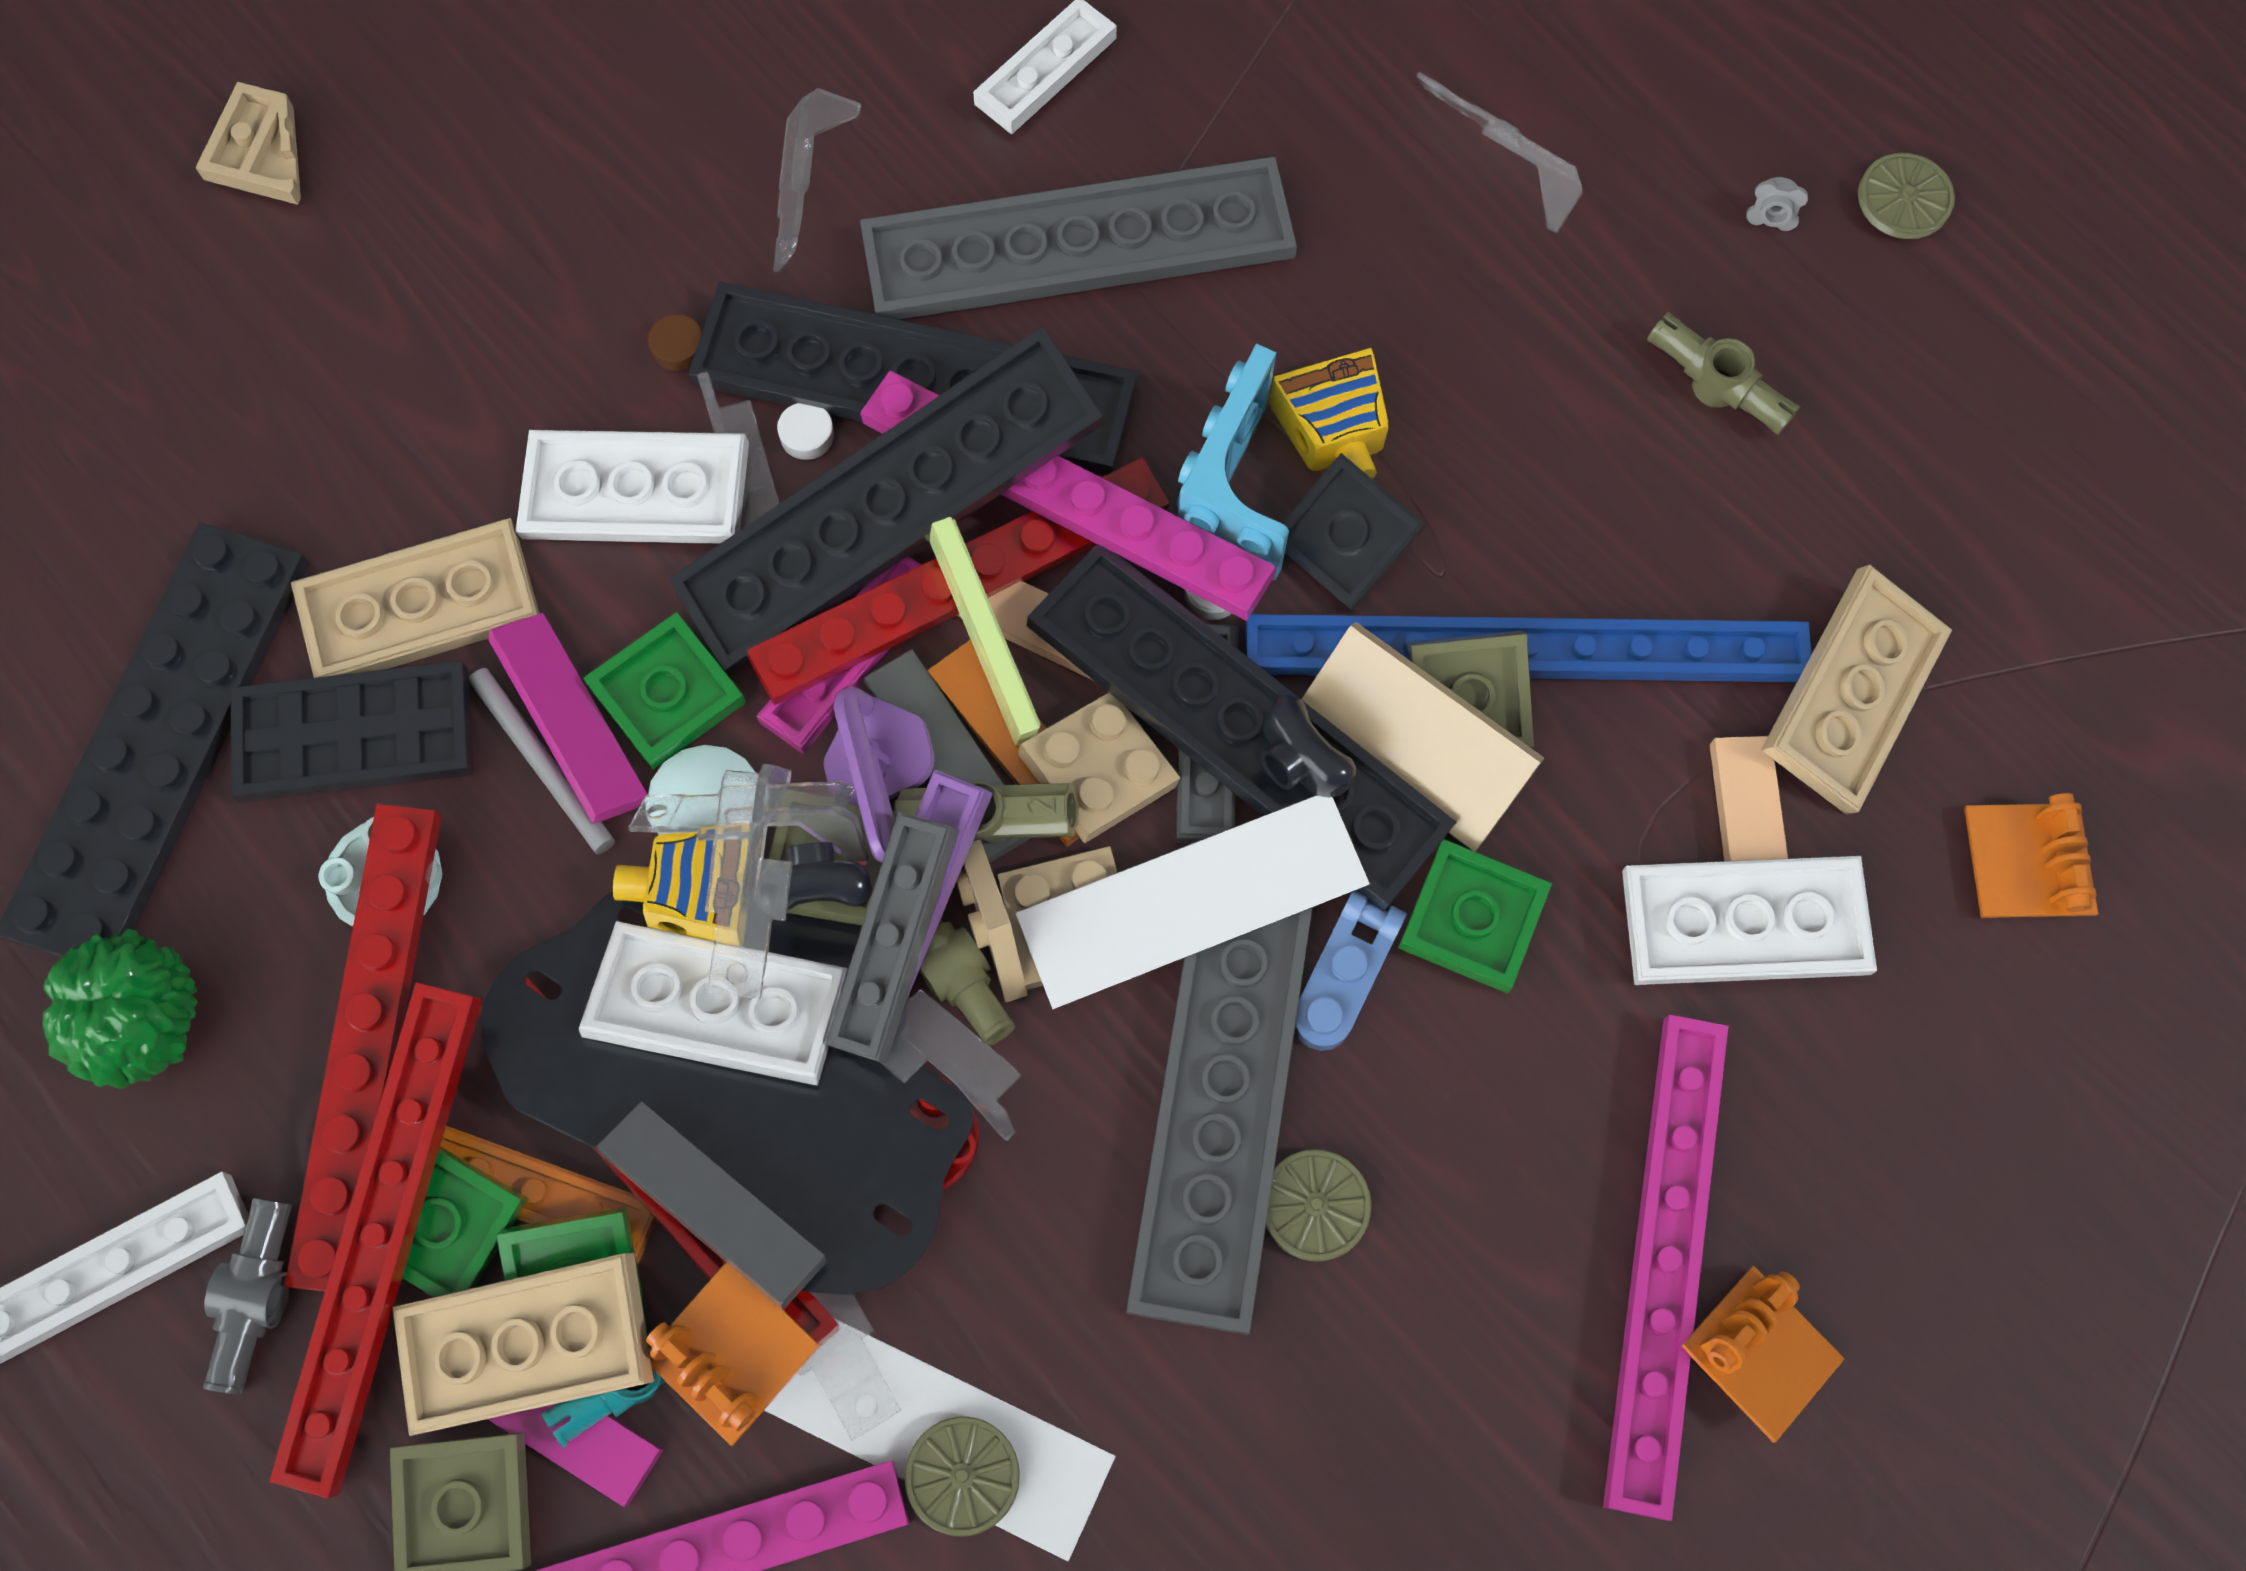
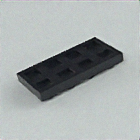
(350, 731)

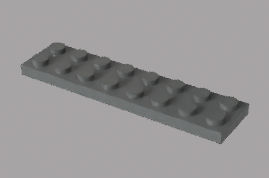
(1077, 239)
(1219, 1130)

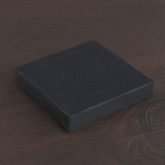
(1349, 532)

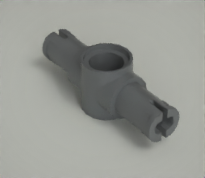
(247, 1296)

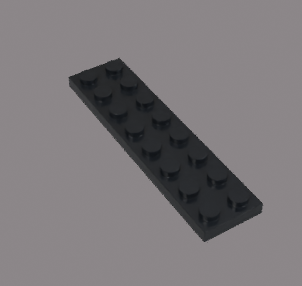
(839, 356)
(886, 497)
(1215, 706)
(154, 743)

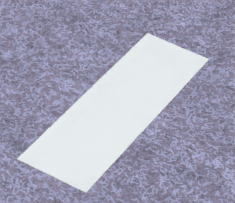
(1191, 899)
(1056, 1468)

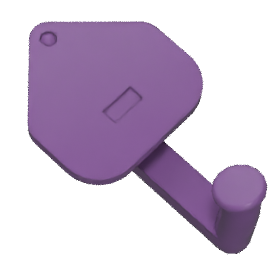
(878, 755)

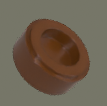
(674, 341)

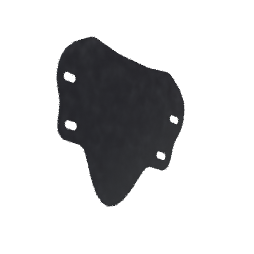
(800, 1148)

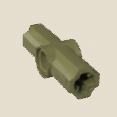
(1019, 812)

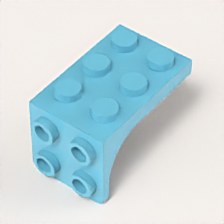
(1205, 476)

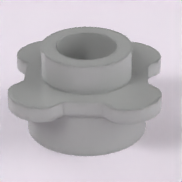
(1781, 193)

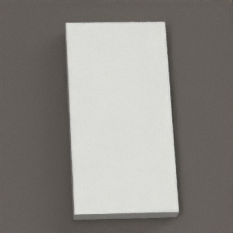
(632, 486)
(1748, 920)
(658, 1001)

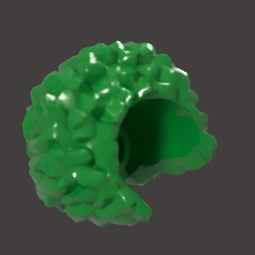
(119, 1009)

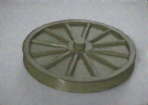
(1906, 195)
(1317, 1205)
(962, 1476)

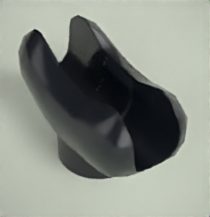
(1301, 753)
(821, 878)

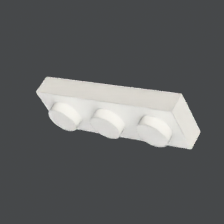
(1045, 65)

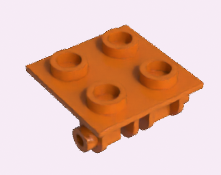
(2031, 859)
(1764, 1350)
(730, 1353)

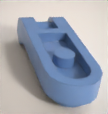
(1345, 974)

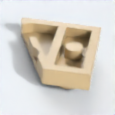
(254, 145)
(990, 921)

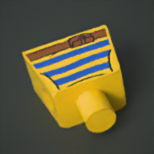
(1333, 410)
(672, 885)

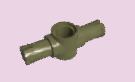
(1732, 356)
(958, 973)

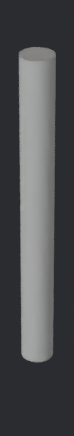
(539, 758)

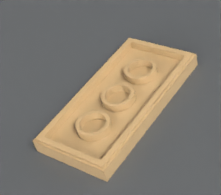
(414, 601)
(1857, 690)
(1423, 732)
(522, 1344)

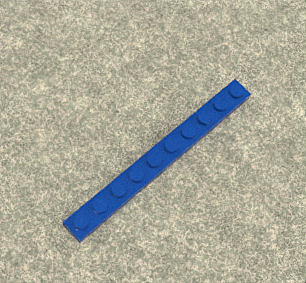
(1558, 645)

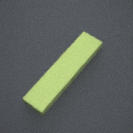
(984, 631)

